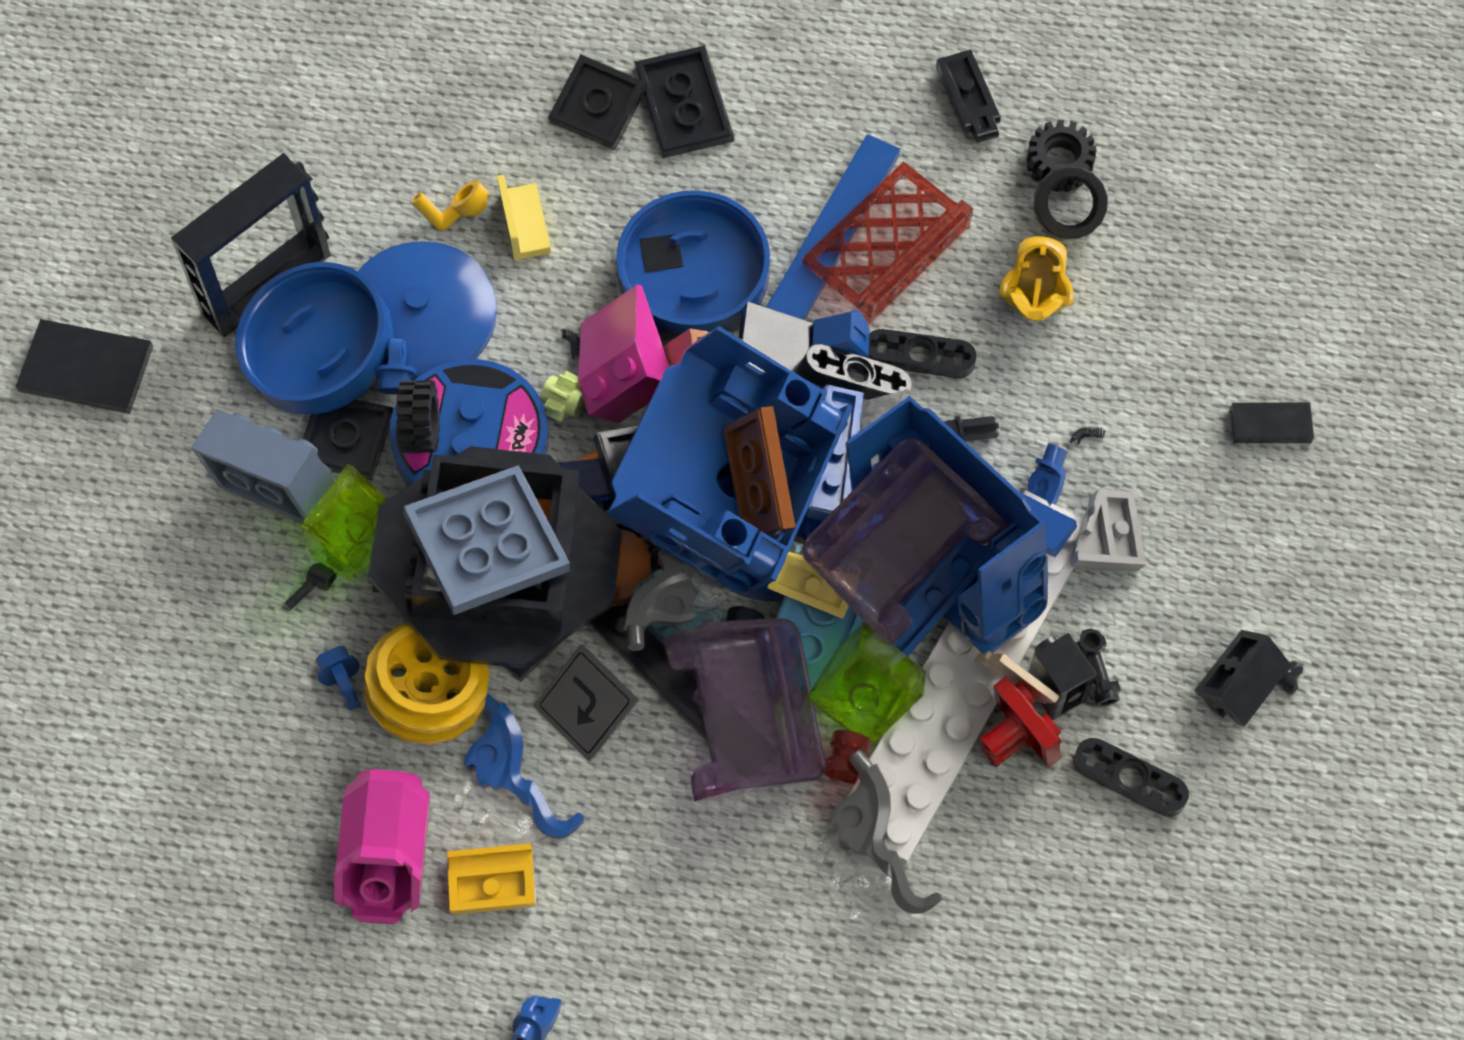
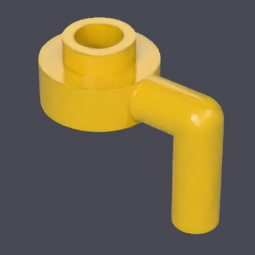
(467, 201)

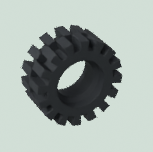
(1063, 137)
(418, 416)

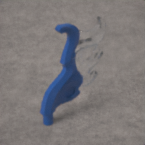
(500, 794)

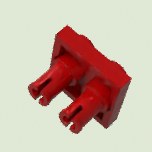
(1020, 727)

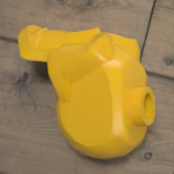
(1038, 279)

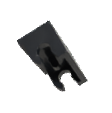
(1243, 676)

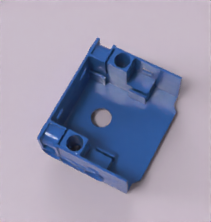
(672, 463)
(1011, 585)

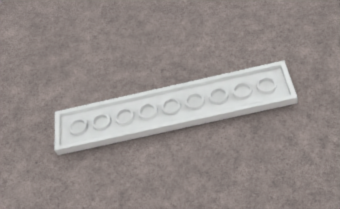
(939, 731)

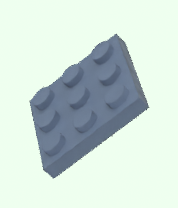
(486, 539)

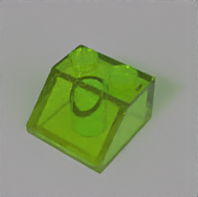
(344, 524)
(868, 684)

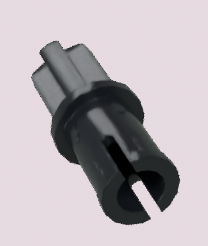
(975, 428)

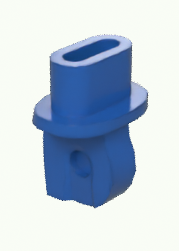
(396, 370)
(1049, 475)
(336, 668)
(536, 1018)

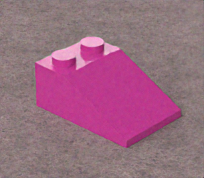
(620, 357)

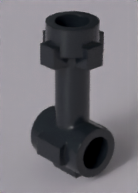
(1104, 691)

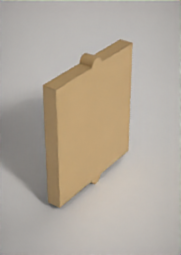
(1003, 666)

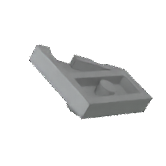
(1110, 533)

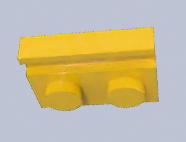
(491, 879)

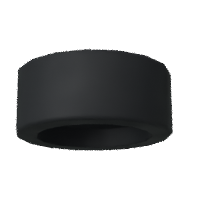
(1098, 210)

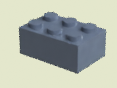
(262, 464)

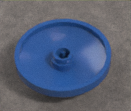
(436, 301)

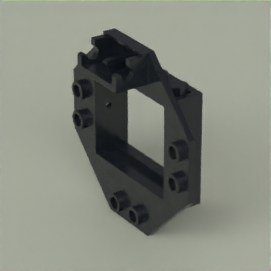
(504, 629)

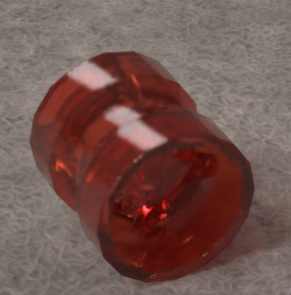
(844, 745)

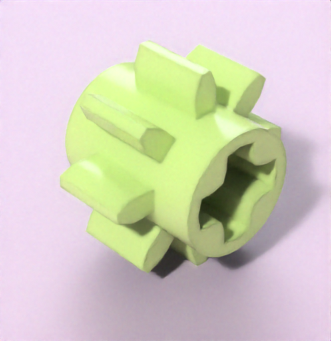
(562, 396)

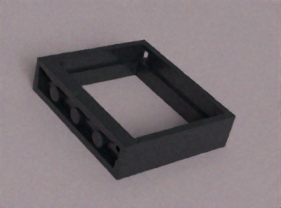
(234, 215)

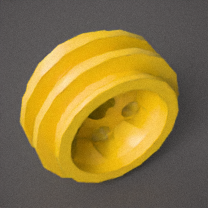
(419, 715)

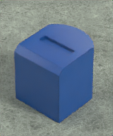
(844, 332)

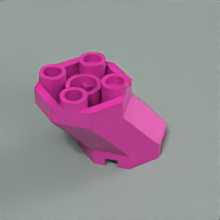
(382, 845)

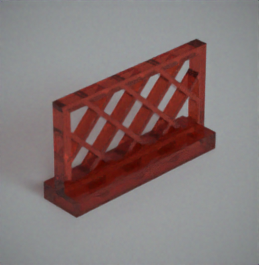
(909, 264)

